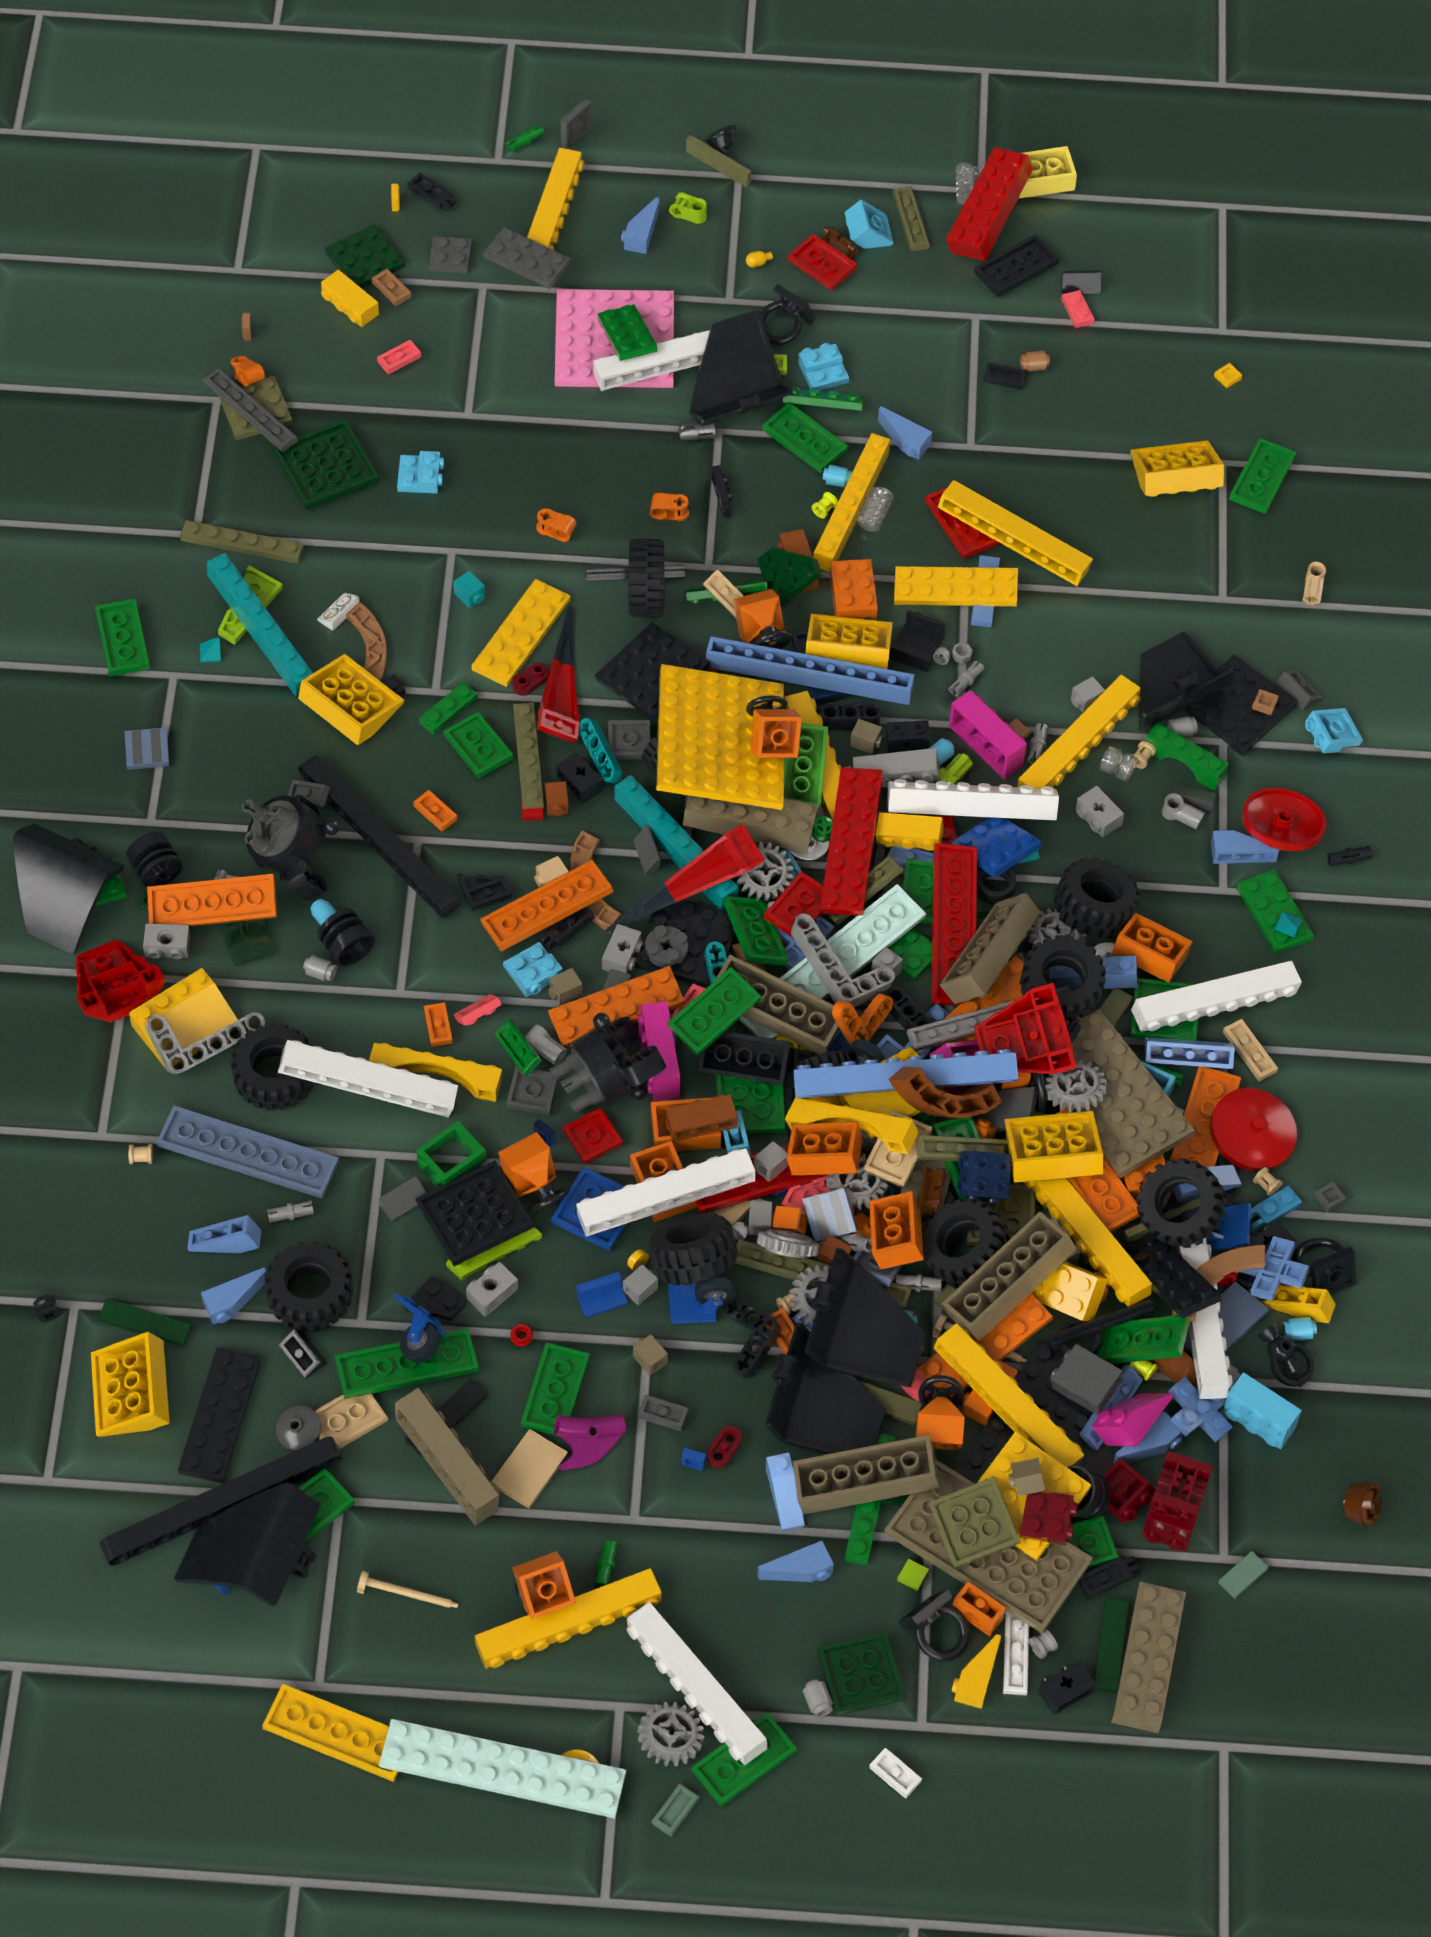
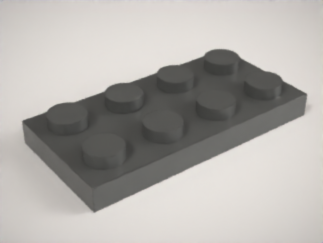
(526, 257)

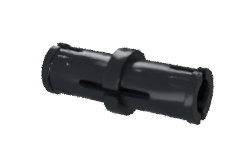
(1362, 854)

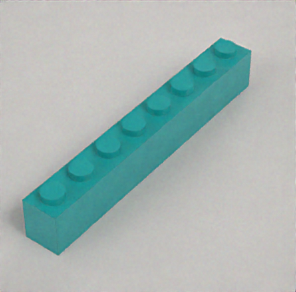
(258, 622)
(667, 833)

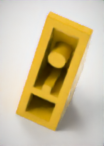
(1303, 1303)
(976, 1675)

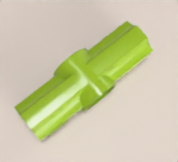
(956, 769)

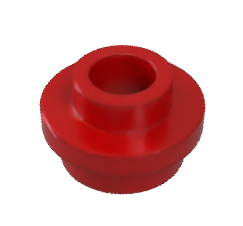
(521, 1329)

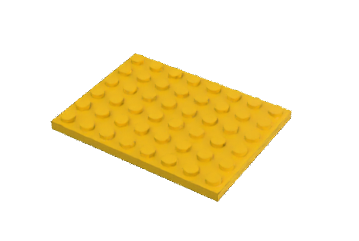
(708, 738)

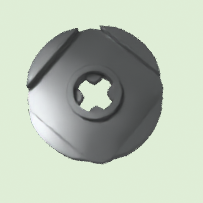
(666, 935)

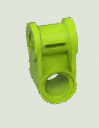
(690, 208)

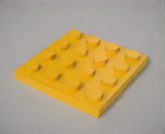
(1056, 1479)

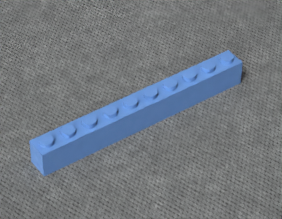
(810, 670)
(875, 1076)

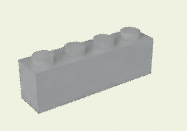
(904, 765)

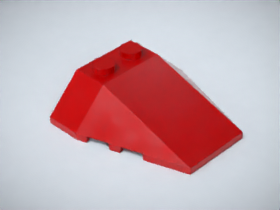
(115, 981)
(1032, 1030)

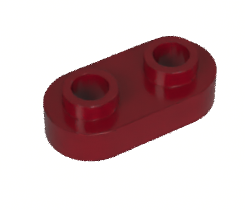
(532, 678)
(723, 1448)

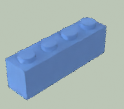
(1120, 973)
(1189, 1052)

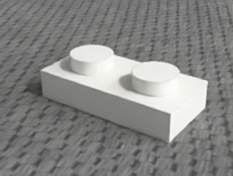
(895, 1773)

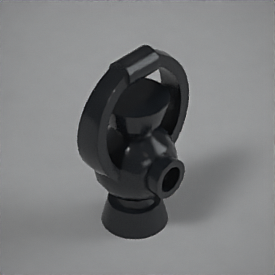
(1282, 1351)

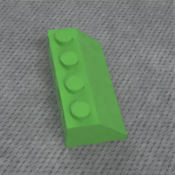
(805, 774)

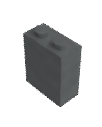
(1086, 1379)

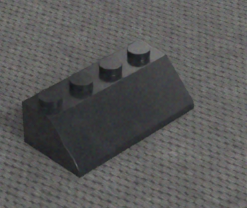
(748, 1058)

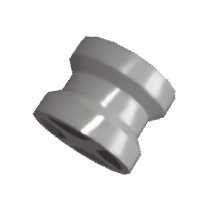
(1043, 1644)

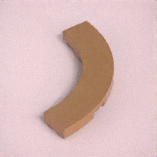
(373, 638)
(582, 853)
(1230, 1261)

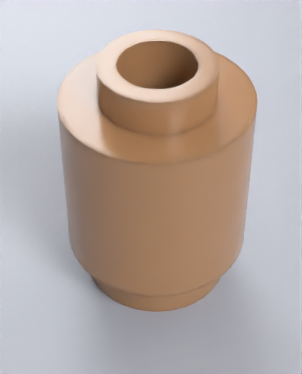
(1034, 361)

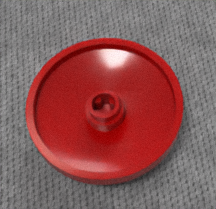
(1283, 819)
(1253, 1129)

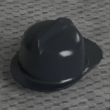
(722, 139)

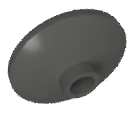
(305, 1434)

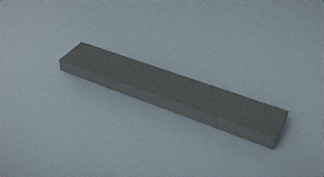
(250, 410)

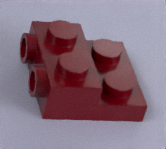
(1128, 1491)
(1048, 1517)

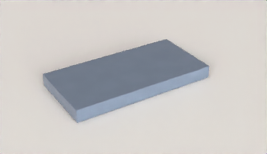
(1239, 1315)

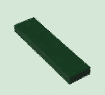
(144, 1321)
(1111, 1645)

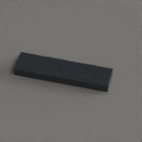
(458, 1406)

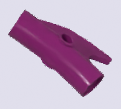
(588, 1447)

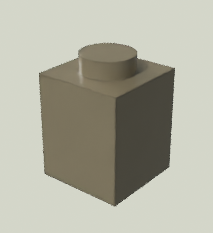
(866, 736)
(565, 986)
(650, 1354)
(1027, 1477)

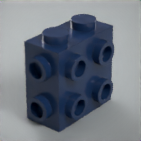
(984, 1176)

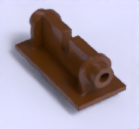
(840, 243)
(931, 1193)

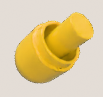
(758, 258)

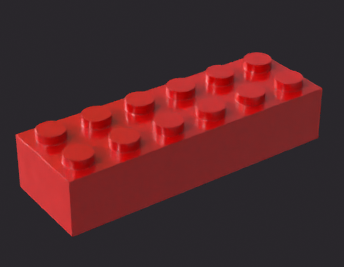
(989, 204)

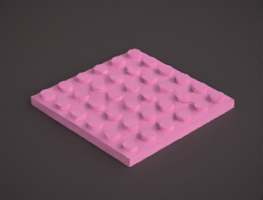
(583, 340)

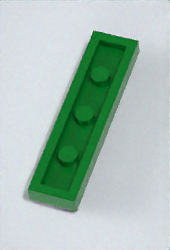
(831, 399)
(697, 594)

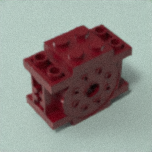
(1176, 1501)

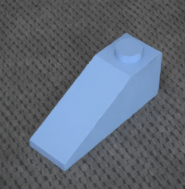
(784, 1492)

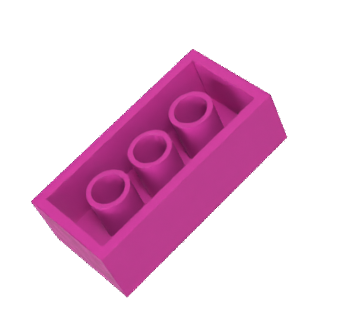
(987, 734)
(654, 1032)

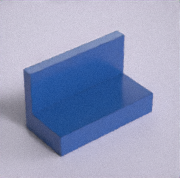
(601, 1295)

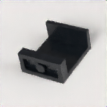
(918, 641)

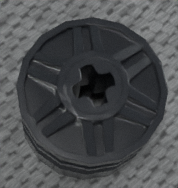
(154, 859)
(346, 937)
(1098, 1496)

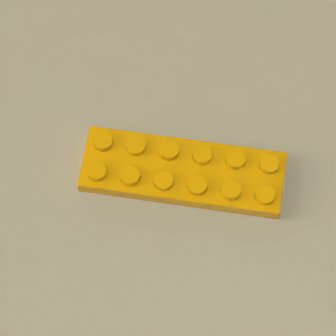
(956, 586)
(521, 633)
(329, 1730)

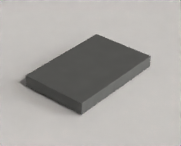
(1015, 1104)

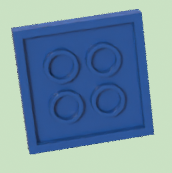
(998, 844)
(587, 1185)

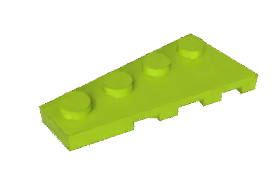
(264, 588)
(497, 1253)

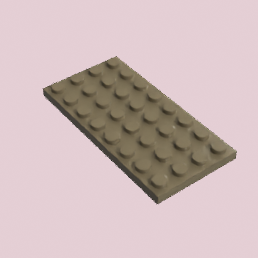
(1136, 1114)
(1011, 1577)

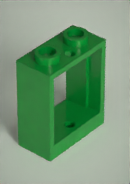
(466, 1140)

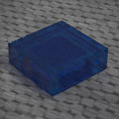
(545, 1132)

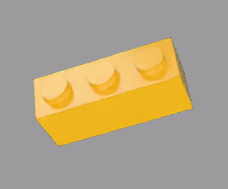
(349, 298)
(909, 831)

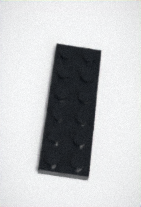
(1172, 1276)
(219, 1415)

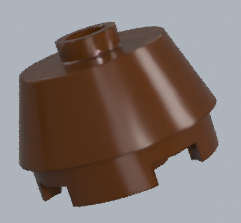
(1363, 1503)

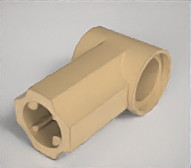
(1314, 583)

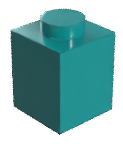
(469, 589)

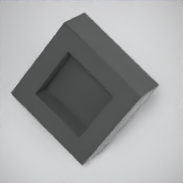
(1330, 1196)

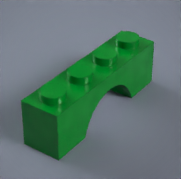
(1206, 767)

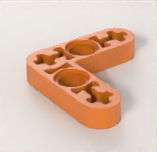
(877, 1009)

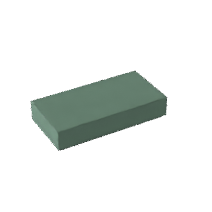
(1243, 1574)
(675, 1810)

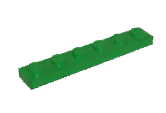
(864, 1524)

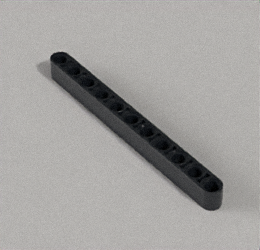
(381, 838)
(203, 1507)

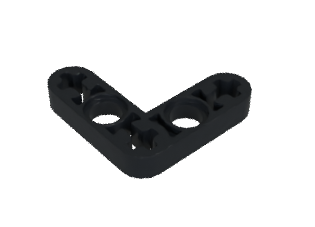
(759, 1334)

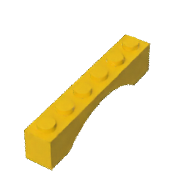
(479, 1079)
(895, 1132)

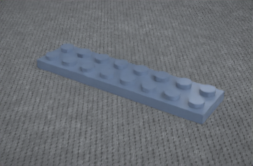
(248, 1152)

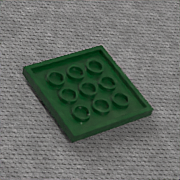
(326, 464)

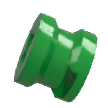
(824, 823)

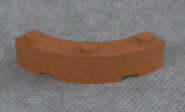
(923, 1096)

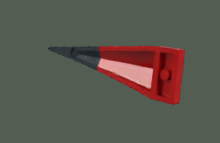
(559, 705)
(721, 861)

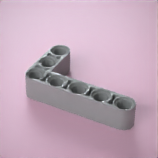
(835, 969)
(203, 1045)

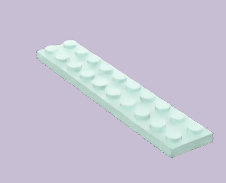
(855, 944)
(503, 1768)

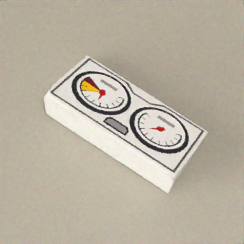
(337, 611)

